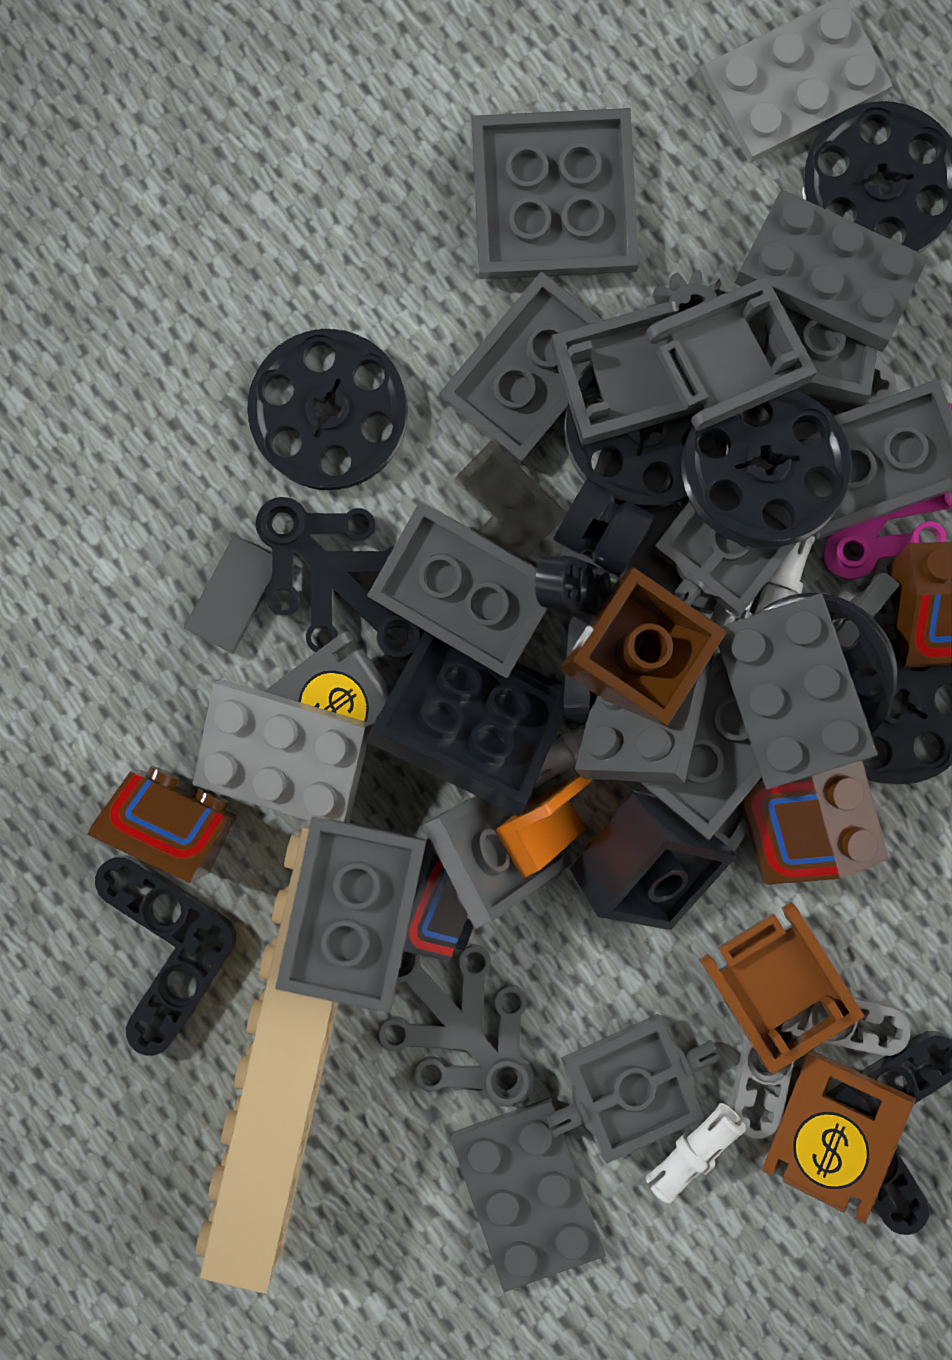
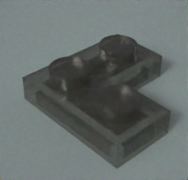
(518, 507)

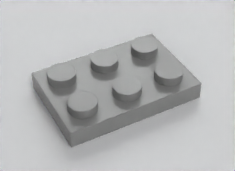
(796, 78)
(281, 753)

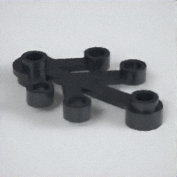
(328, 570)

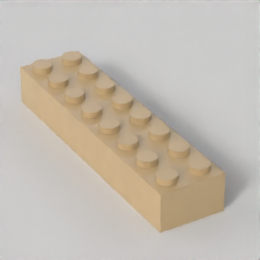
(269, 1118)

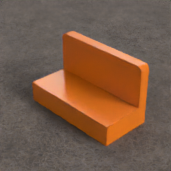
(543, 827)

